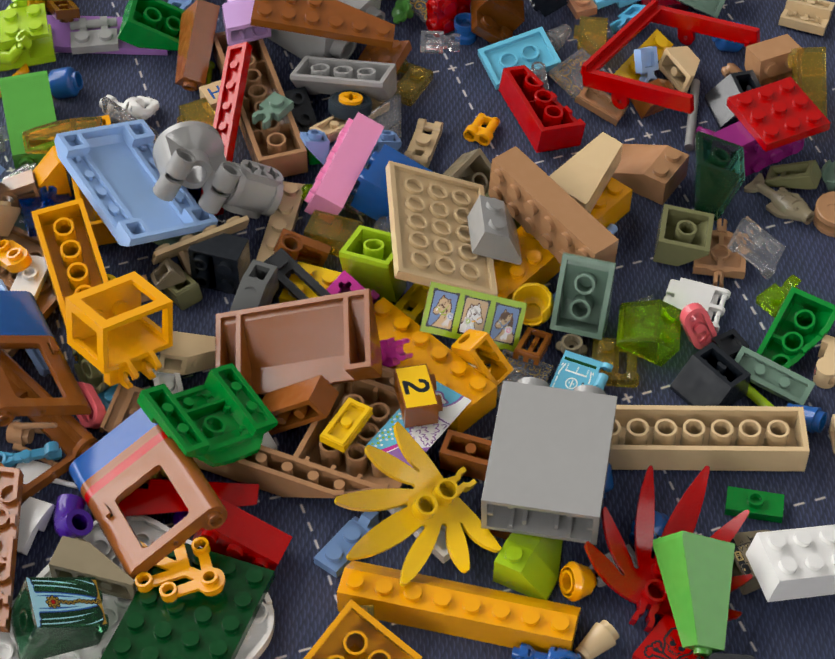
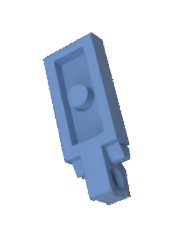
(333, 555)

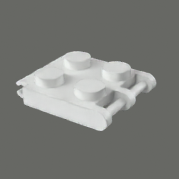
(689, 291)

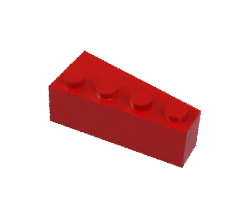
(538, 112)

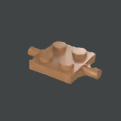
(721, 261)

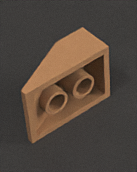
(652, 170)

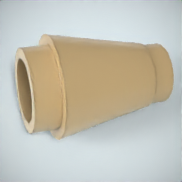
(598, 640)

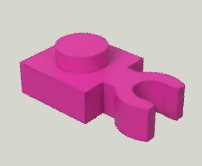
(393, 351)

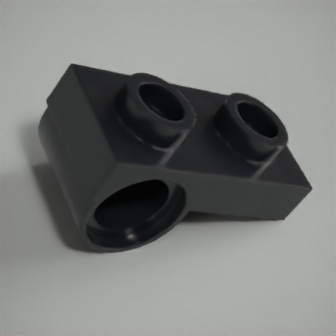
(303, 110)

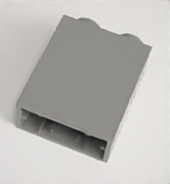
(549, 461)

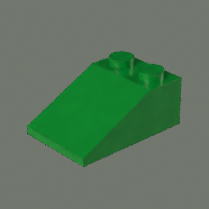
(151, 24)

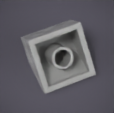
(493, 231)

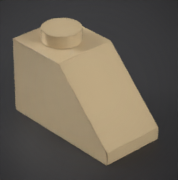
(679, 66)

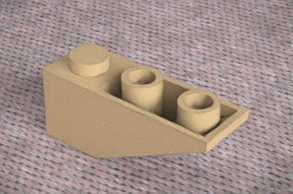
(188, 354)

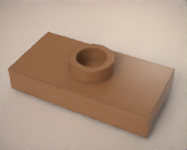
(600, 104)

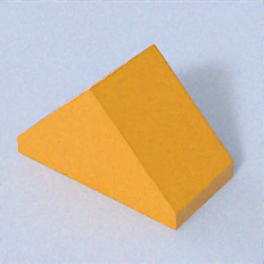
(52, 173)

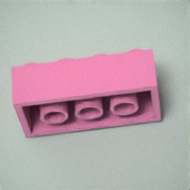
(343, 165)

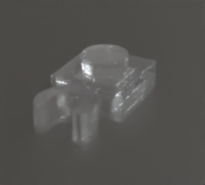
(435, 42)

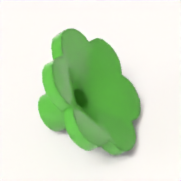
(402, 11)

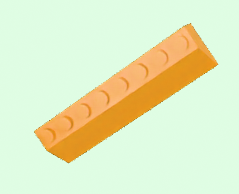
(459, 608)

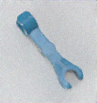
(50, 451)

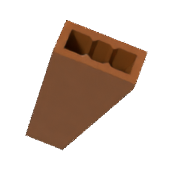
(195, 44)

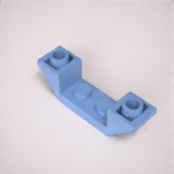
(319, 144)

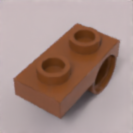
(302, 248)

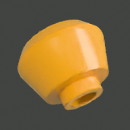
(576, 581)

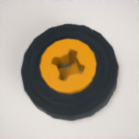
(348, 103)

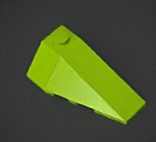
(529, 565)

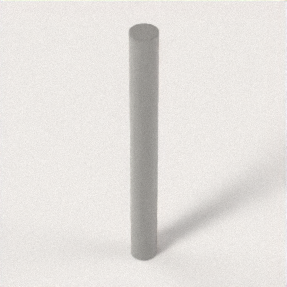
(692, 118)

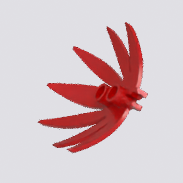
(645, 584)

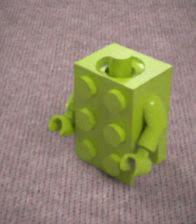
(25, 36)

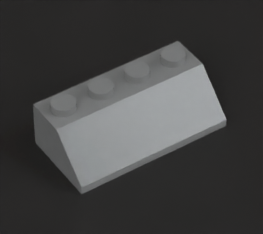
(334, 75)

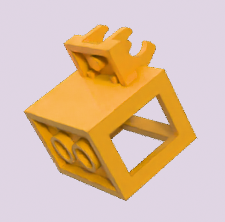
(114, 329)

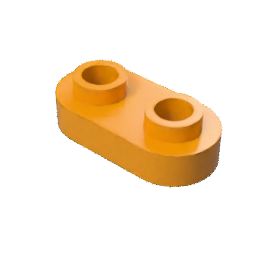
(14, 256)

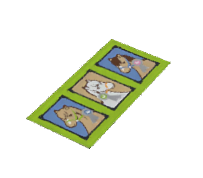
(455, 310)

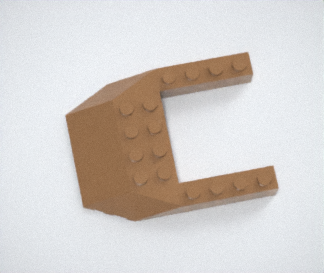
(316, 467)

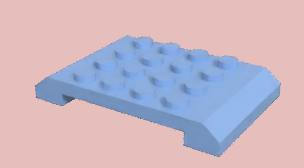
(118, 178)

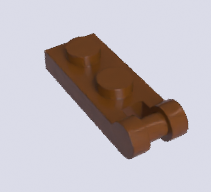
(62, 10)

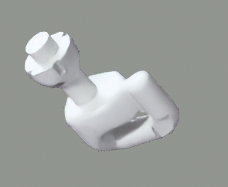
(136, 106)

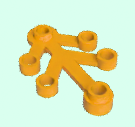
(181, 569)

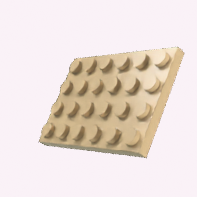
(433, 231)

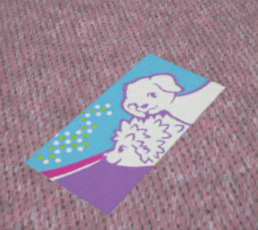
(424, 435)

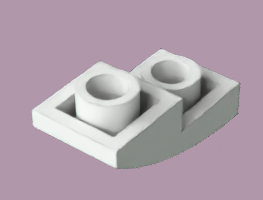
(33, 517)

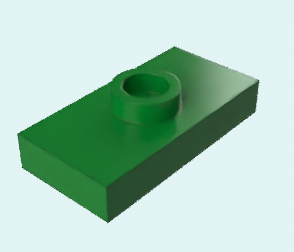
(761, 504)

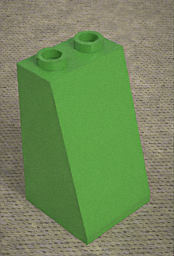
(26, 105)

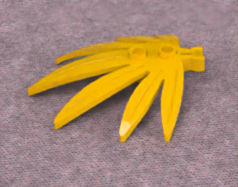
(429, 504)

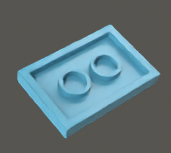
(518, 51)

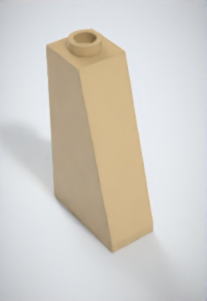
(590, 170)

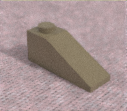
(81, 559)

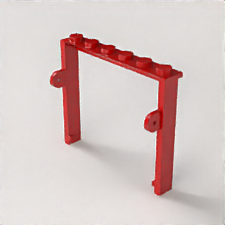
(687, 24)

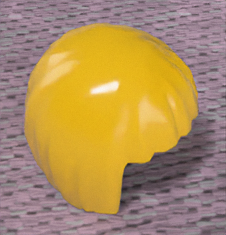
(538, 300)

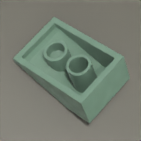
(583, 296)

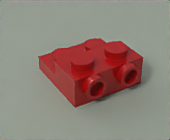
(442, 13)

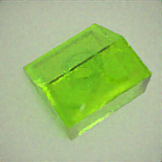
(649, 330)

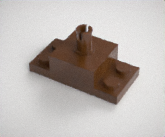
(496, 18)

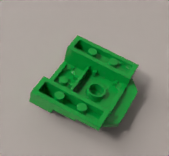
(214, 420)

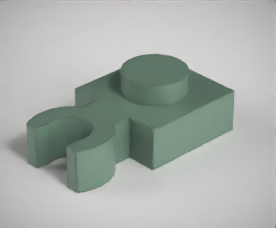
(273, 107)

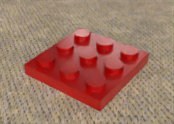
(778, 114)

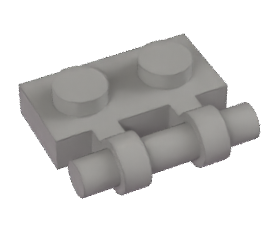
(94, 40)

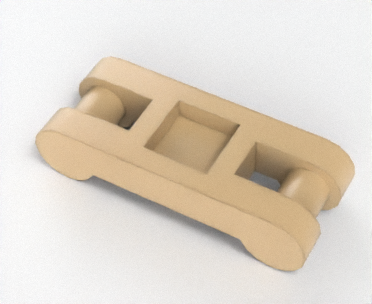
(423, 145)

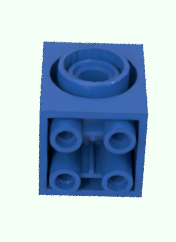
(371, 189)

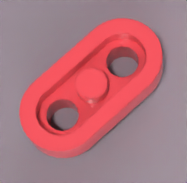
(697, 325)
(97, 408)

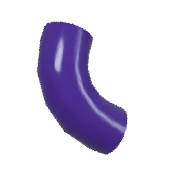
(71, 518)

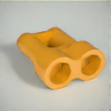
(482, 135)

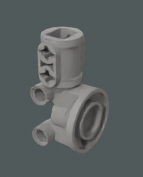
(194, 158)

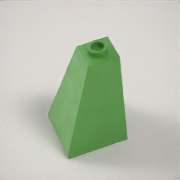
(698, 587)

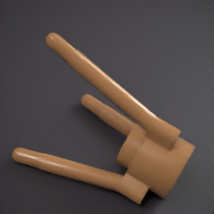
(23, 433)

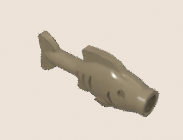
(783, 203)

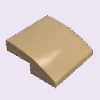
(807, 15)

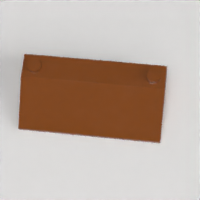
(301, 341)

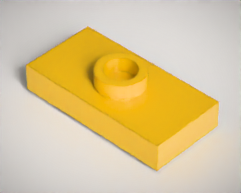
(346, 424)

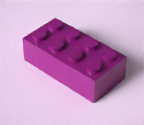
(754, 156)

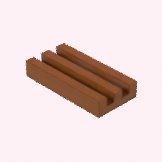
(530, 354)

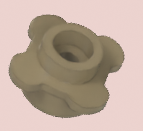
(571, 343)

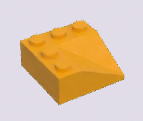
(359, 636)

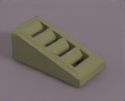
(794, 175)
(185, 293)

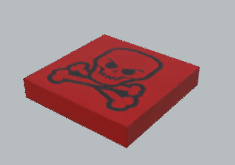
(663, 643)

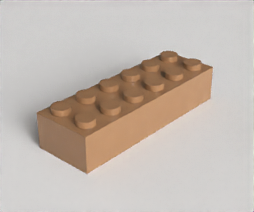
(548, 209)

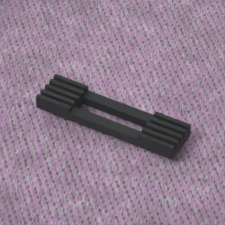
(286, 266)

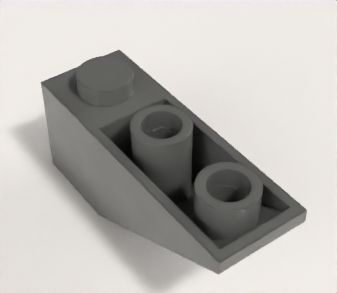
(256, 286)

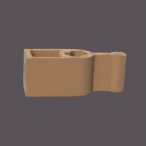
(19, 187)

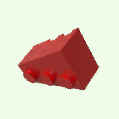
(247, 538)

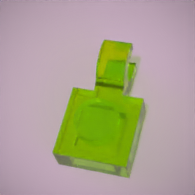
(774, 296)

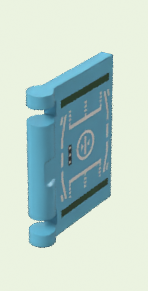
(580, 370)

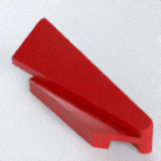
(163, 497)

